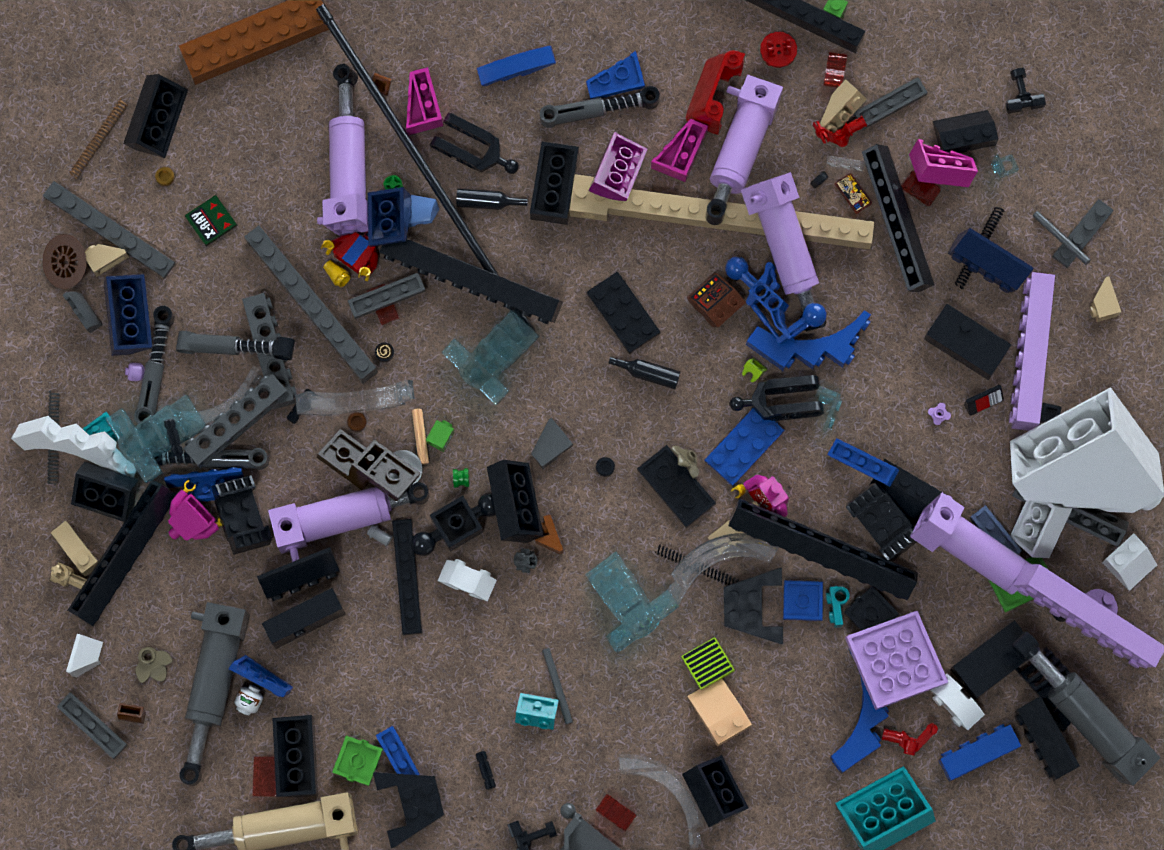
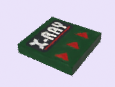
(211, 220)

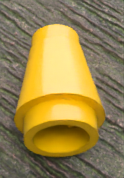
(337, 274)

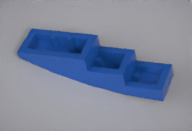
(516, 65)

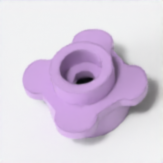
(933, 412)

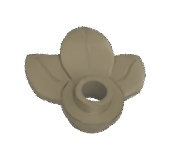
(688, 459)
(154, 667)

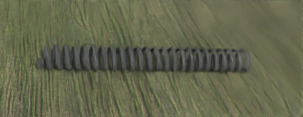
(50, 457)

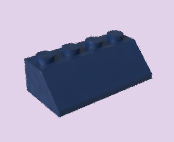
(989, 260)
(127, 314)

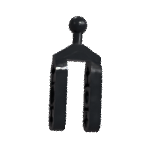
(491, 157)
(784, 411)

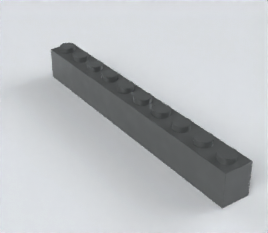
(311, 304)

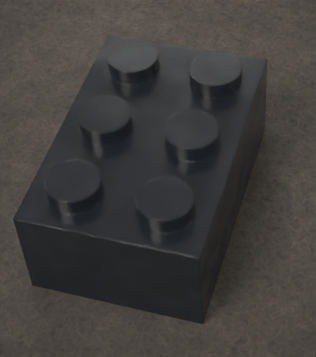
(104, 491)
(715, 791)

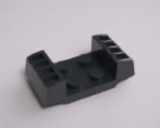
(240, 515)
(883, 520)

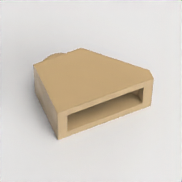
(104, 257)
(1105, 302)

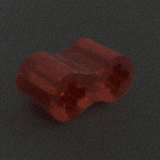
(835, 69)
(922, 191)
(615, 812)

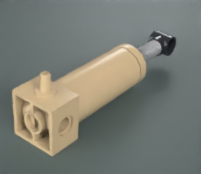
(283, 826)

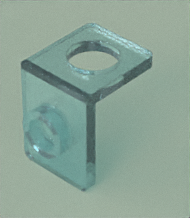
(998, 167)

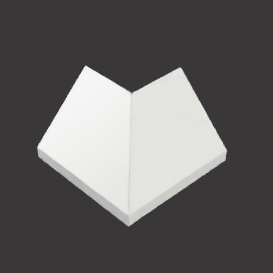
(84, 655)

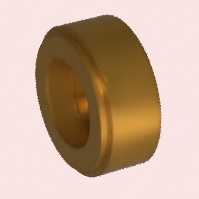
(164, 176)

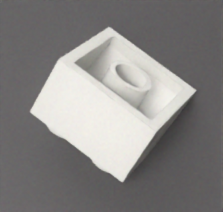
(1130, 562)

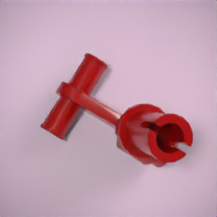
(841, 136)
(910, 744)

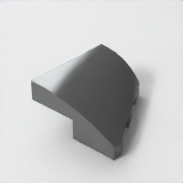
(83, 310)
(550, 444)

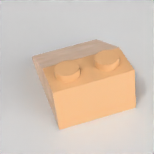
(720, 712)

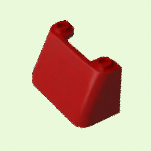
(702, 106)

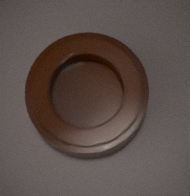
(356, 422)

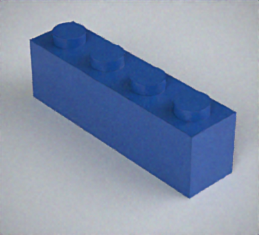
(980, 752)

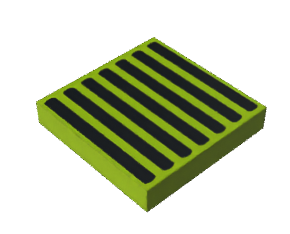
(708, 663)

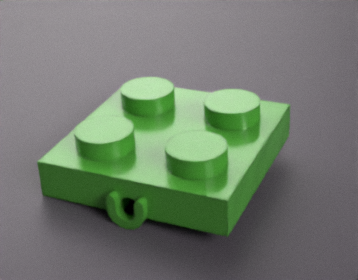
(357, 760)

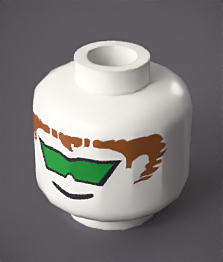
(248, 700)

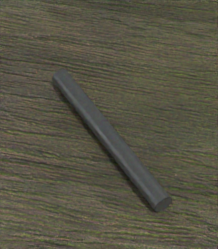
(1061, 237)
(557, 686)

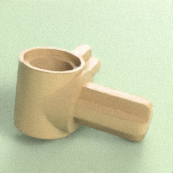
(65, 575)

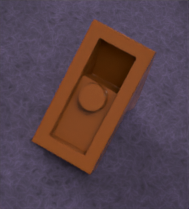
(552, 540)

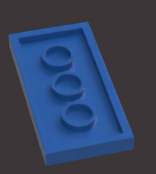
(743, 446)

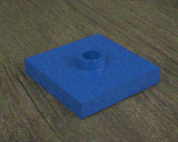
(803, 600)

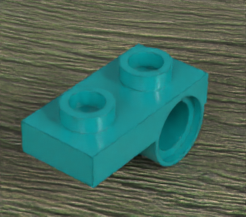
(836, 614)

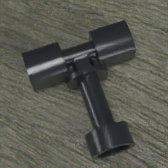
(1024, 98)
(524, 840)

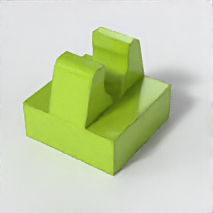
(755, 368)

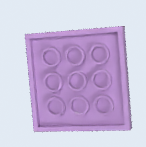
(896, 660)

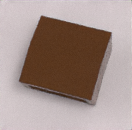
(131, 717)

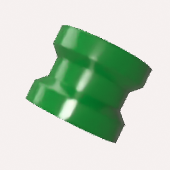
(391, 182)
(461, 478)

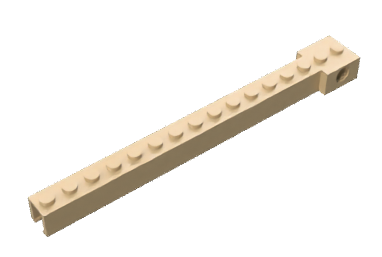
(693, 212)

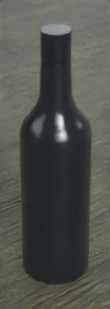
(486, 199)
(649, 371)

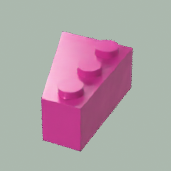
(422, 106)
(680, 154)
(942, 167)

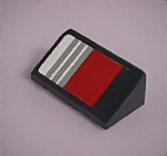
(984, 400)

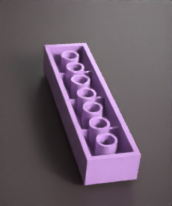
(1033, 351)
(1089, 616)

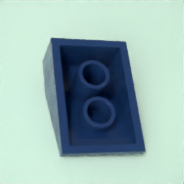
(388, 216)

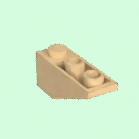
(842, 106)

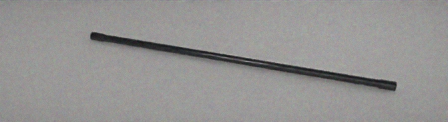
(328, 20)

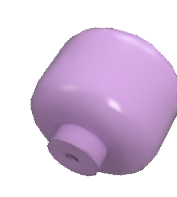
(134, 371)

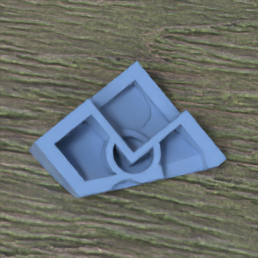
(423, 210)

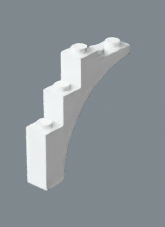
(72, 439)

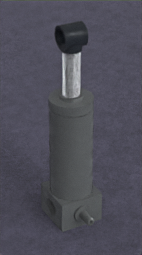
(212, 677)
(1124, 754)

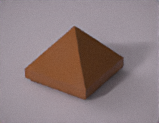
(383, 83)

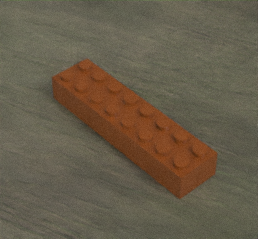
(252, 38)

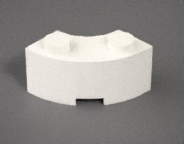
(461, 577)
(964, 710)

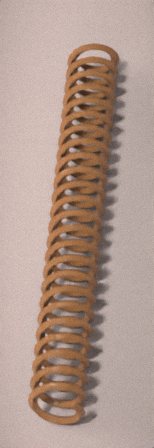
(108, 119)

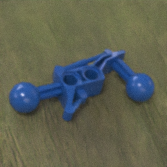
(813, 314)

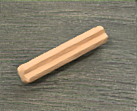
(420, 436)

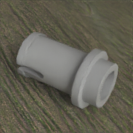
(378, 534)

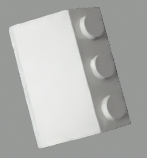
(1040, 527)

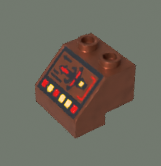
(716, 300)

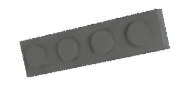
(892, 102)
(1084, 231)
(386, 295)
(92, 725)

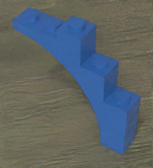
(809, 352)
(862, 740)

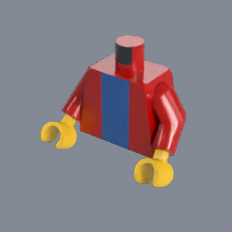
(354, 252)

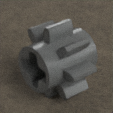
(525, 560)

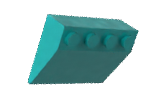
(886, 811)

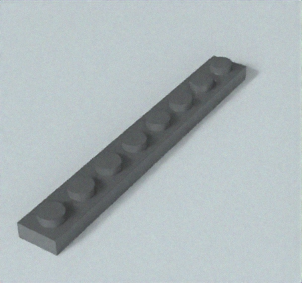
(109, 229)

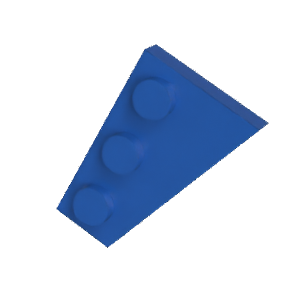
(618, 79)
(258, 674)

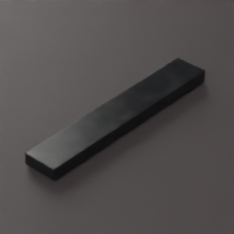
(406, 577)

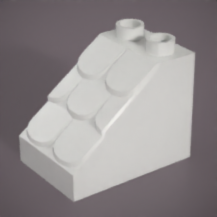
(1089, 459)

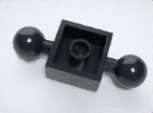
(424, 543)

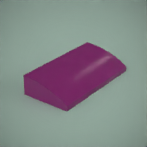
(618, 168)

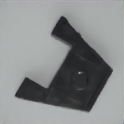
(744, 606)
(419, 802)

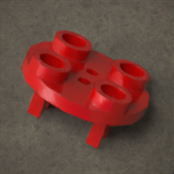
(787, 48)

